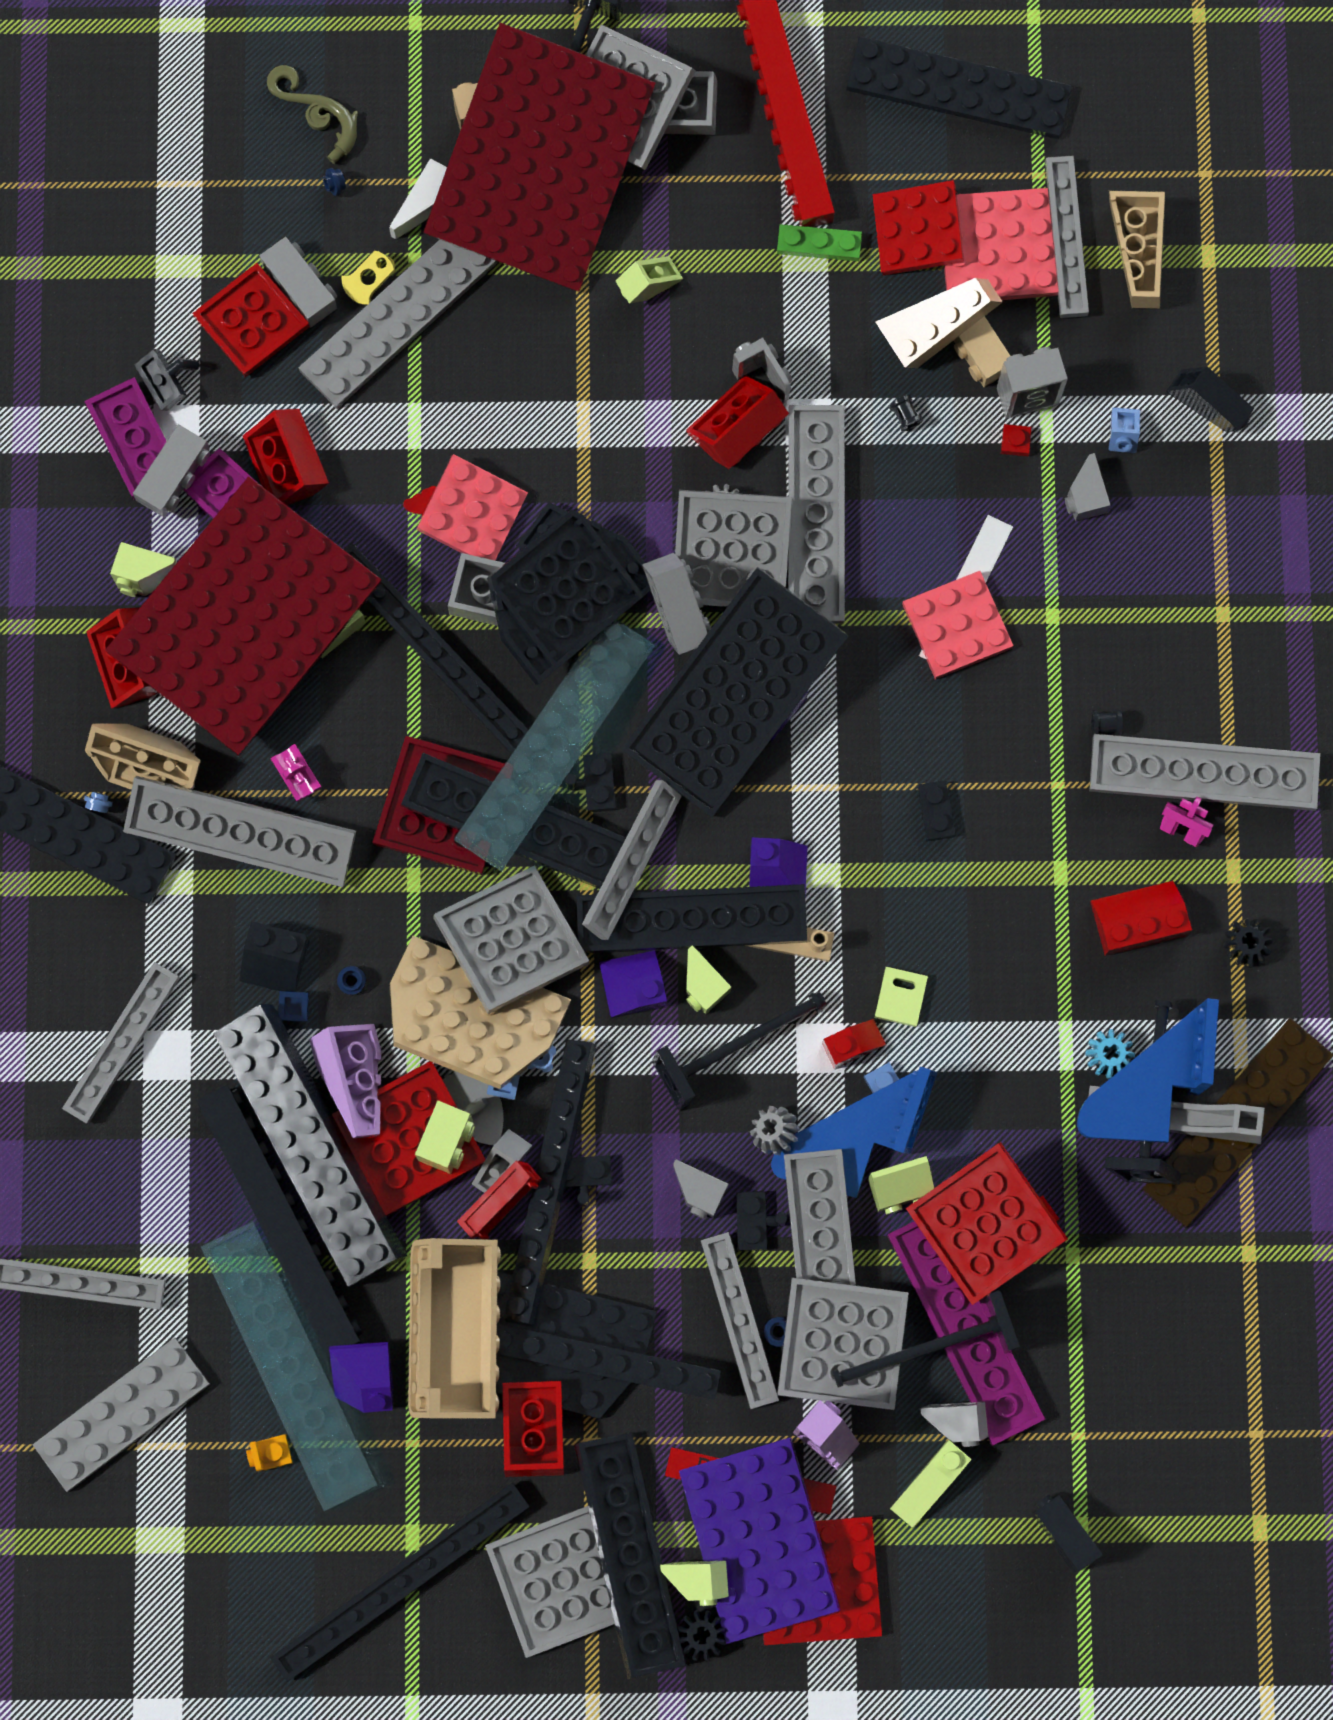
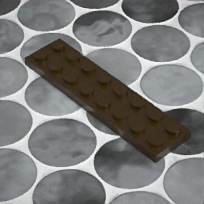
(1269, 1082)

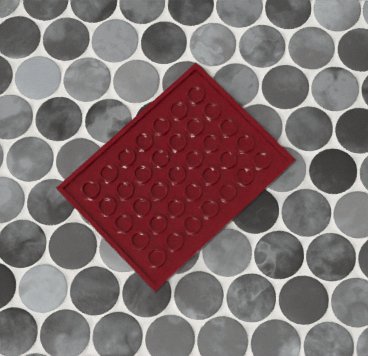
(539, 157)
(243, 616)

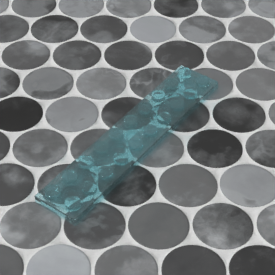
(554, 744)
(289, 1366)

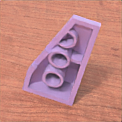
(349, 1066)

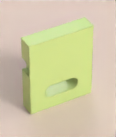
(899, 1003)

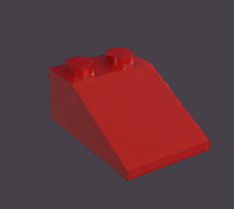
(533, 1429)

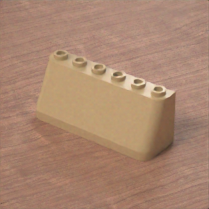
(453, 1328)

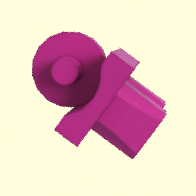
(296, 773)
(1197, 826)

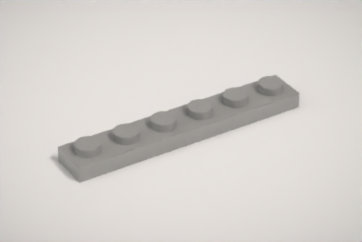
(1067, 236)
(631, 860)
(121, 1043)
(81, 1284)
(739, 1320)

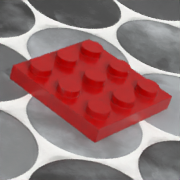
(918, 228)
(251, 319)

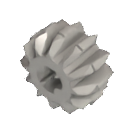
(767, 1138)

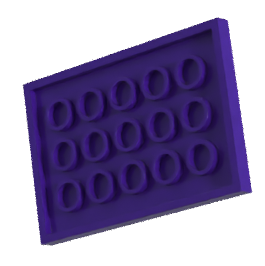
(761, 1523)

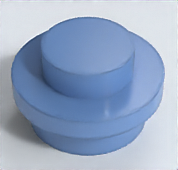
(97, 802)

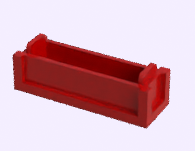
(499, 1200)

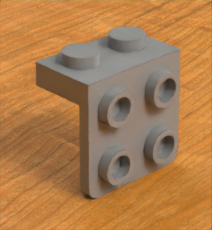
(759, 354)

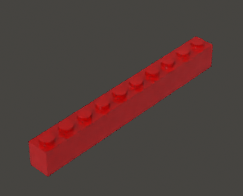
(787, 111)

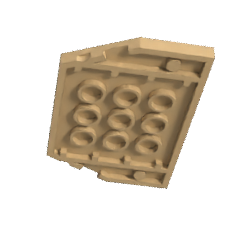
(446, 1023)

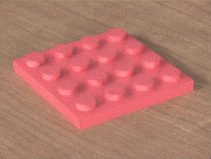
(1007, 242)

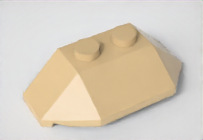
(129, 752)

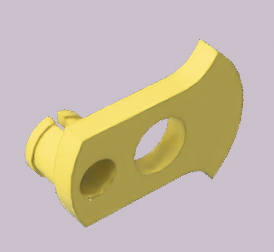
(354, 285)

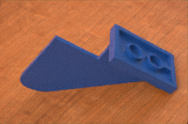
(1138, 1097)
(884, 1118)

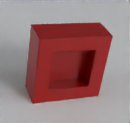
(1016, 440)

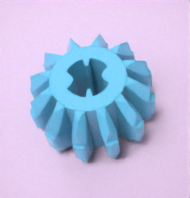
(1105, 1044)

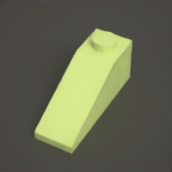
(930, 1483)

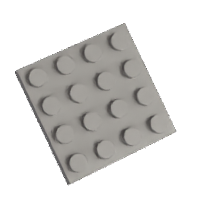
(670, 78)
(730, 537)
(511, 939)
(838, 1329)
(553, 1581)

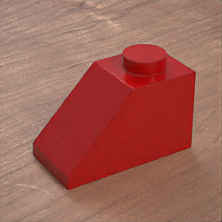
(853, 1043)

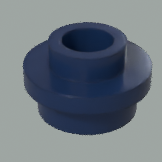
(334, 181)
(345, 974)
(768, 1331)

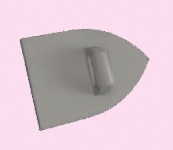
(484, 1109)

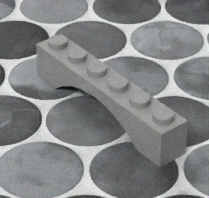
(1216, 1121)

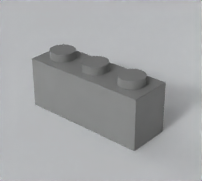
(299, 280)
(172, 471)

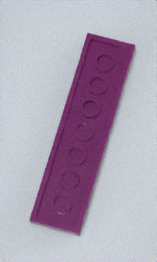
(979, 1362)

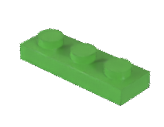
(819, 242)

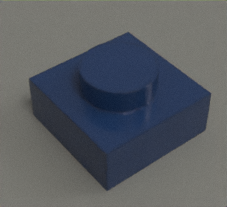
(293, 1006)

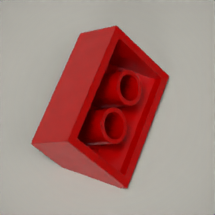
(738, 421)
(285, 456)
(119, 682)
(1141, 918)

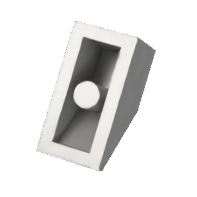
(1088, 493)
(501, 1157)
(699, 1189)
(959, 1421)

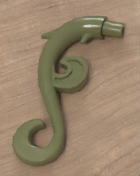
(317, 104)

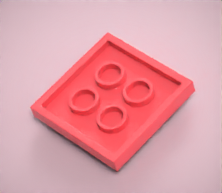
(471, 510)
(957, 624)

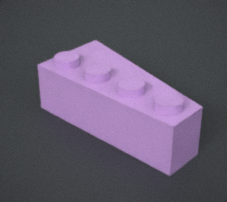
(827, 1434)

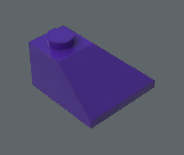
(777, 862)
(633, 984)
(363, 1376)

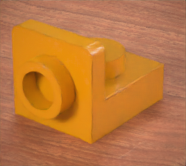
(269, 1453)

